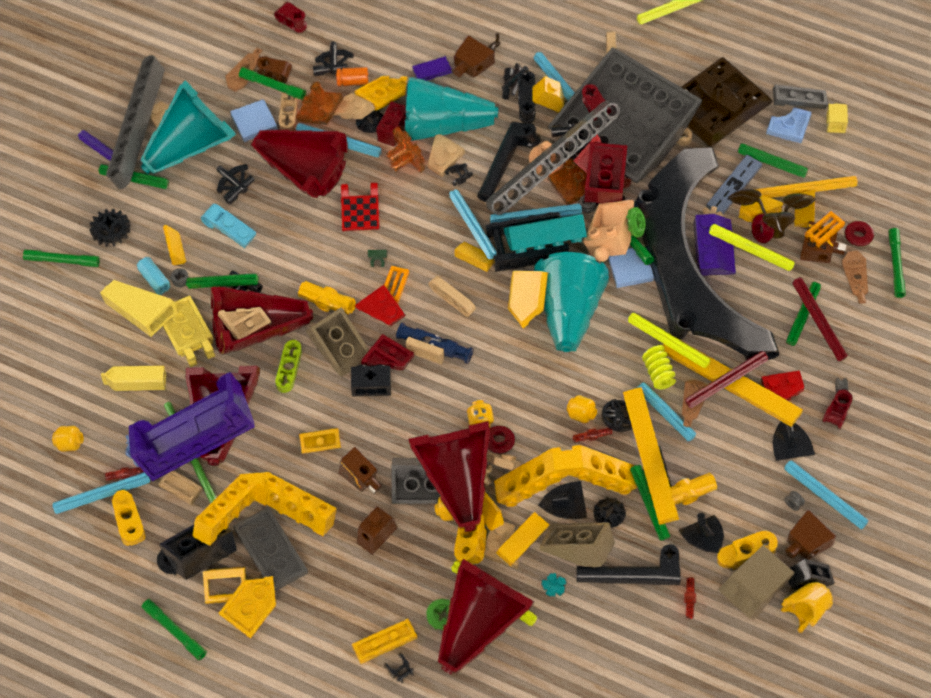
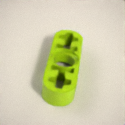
(286, 358)

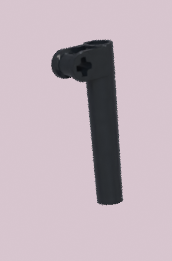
(517, 135)
(666, 574)

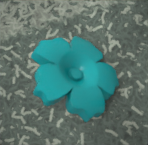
(554, 585)

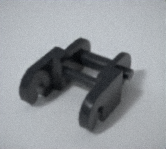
(456, 169)
(393, 672)

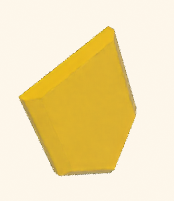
(383, 91)
(527, 295)
(250, 605)

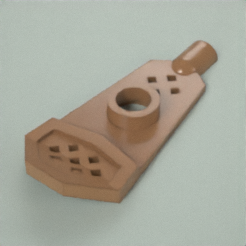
(233, 80)
(855, 264)
(692, 413)

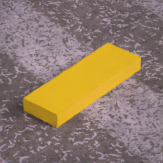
(522, 539)
(384, 641)

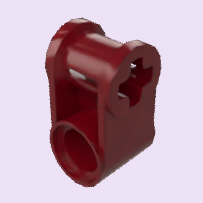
(291, 17)
(592, 98)
(837, 412)

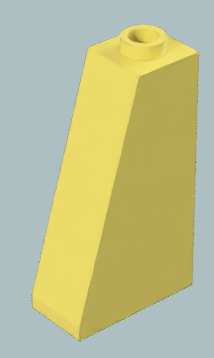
(139, 306)

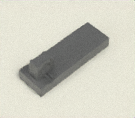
(799, 97)

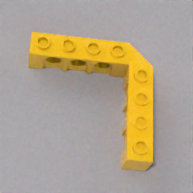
(558, 464)
(268, 491)

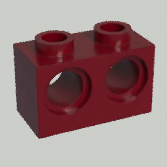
(392, 118)

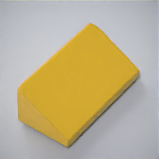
(806, 214)
(174, 246)
(473, 256)
(319, 440)
(492, 513)

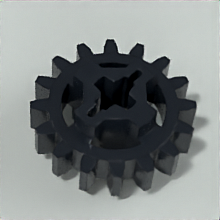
(119, 227)

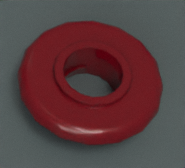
(859, 226)
(768, 232)
(501, 447)

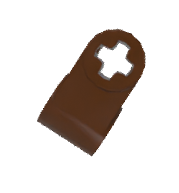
(276, 69)

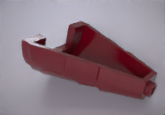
(305, 158)
(284, 313)
(203, 383)
(457, 470)
(477, 616)

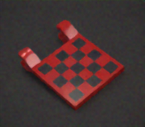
(360, 211)

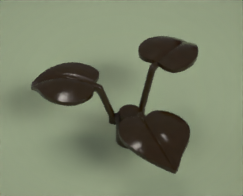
(777, 221)

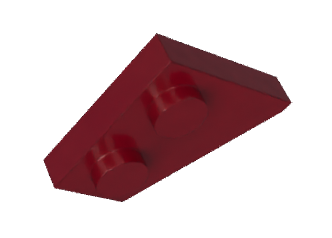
(388, 353)

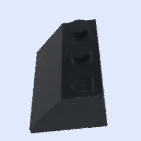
(192, 556)

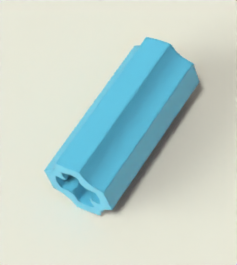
(153, 275)

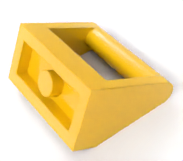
(220, 573)

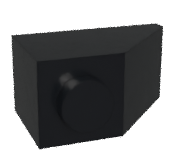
(808, 572)

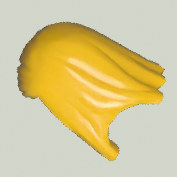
(808, 604)

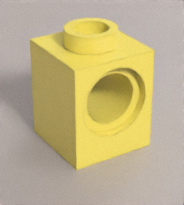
(837, 118)

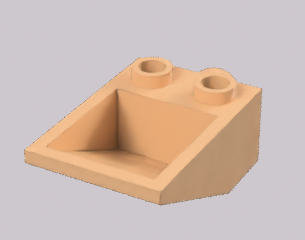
(608, 230)

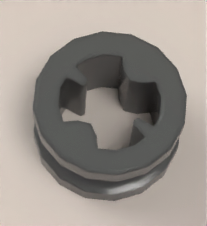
(585, 208)
(176, 274)
(841, 384)
(794, 501)

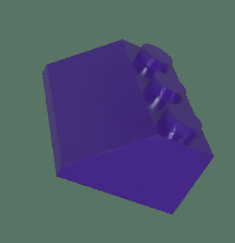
(713, 254)

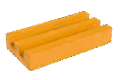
(815, 238)
(402, 284)

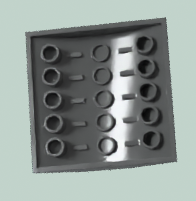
(650, 116)

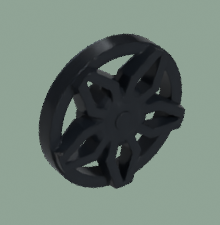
(619, 416)

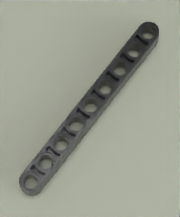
(135, 122)
(561, 156)

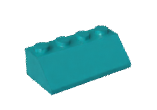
(546, 232)

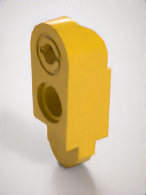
(124, 505)
(471, 544)
(731, 555)

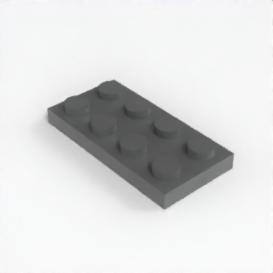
(270, 548)

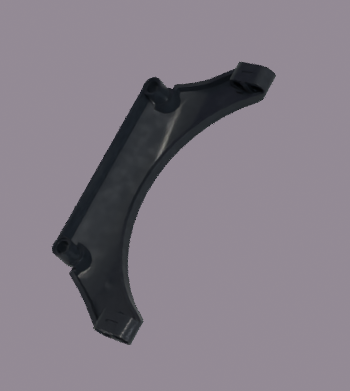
(684, 292)

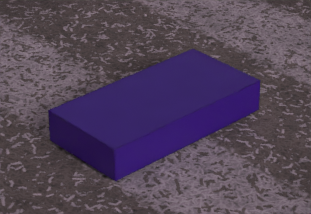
(432, 69)

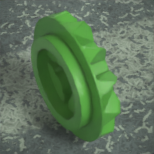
(636, 222)
(435, 607)

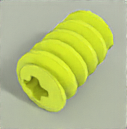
(659, 367)

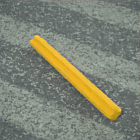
(821, 185)

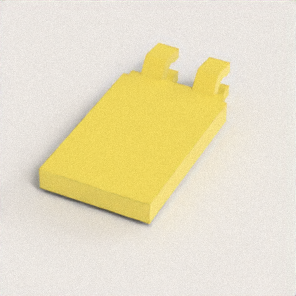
(189, 331)

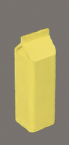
(135, 378)

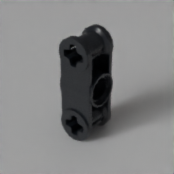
(525, 98)

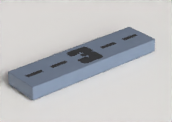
(736, 181)

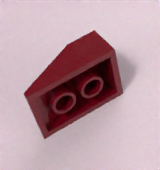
(605, 173)

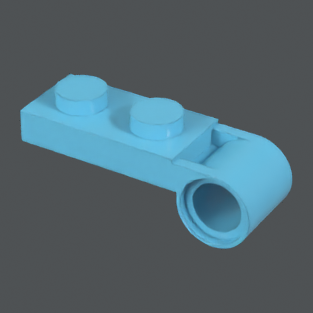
(228, 224)

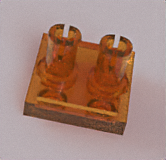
(319, 105)
(405, 152)
(569, 182)

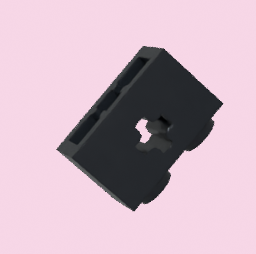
(378, 386)

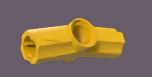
(326, 298)
(688, 491)

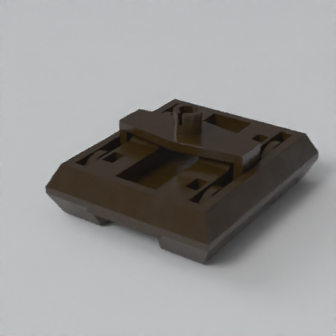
(726, 99)

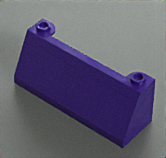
(191, 430)

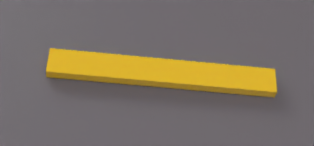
(743, 388)
(650, 456)

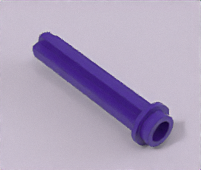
(95, 144)

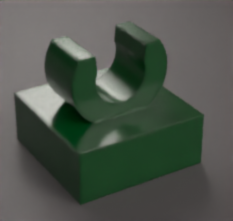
(377, 255)

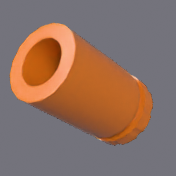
(352, 76)

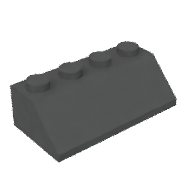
(411, 483)

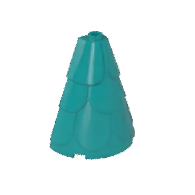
(444, 110)
(183, 132)
(571, 295)

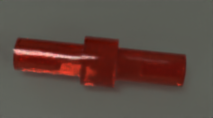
(592, 434)
(123, 473)
(690, 597)

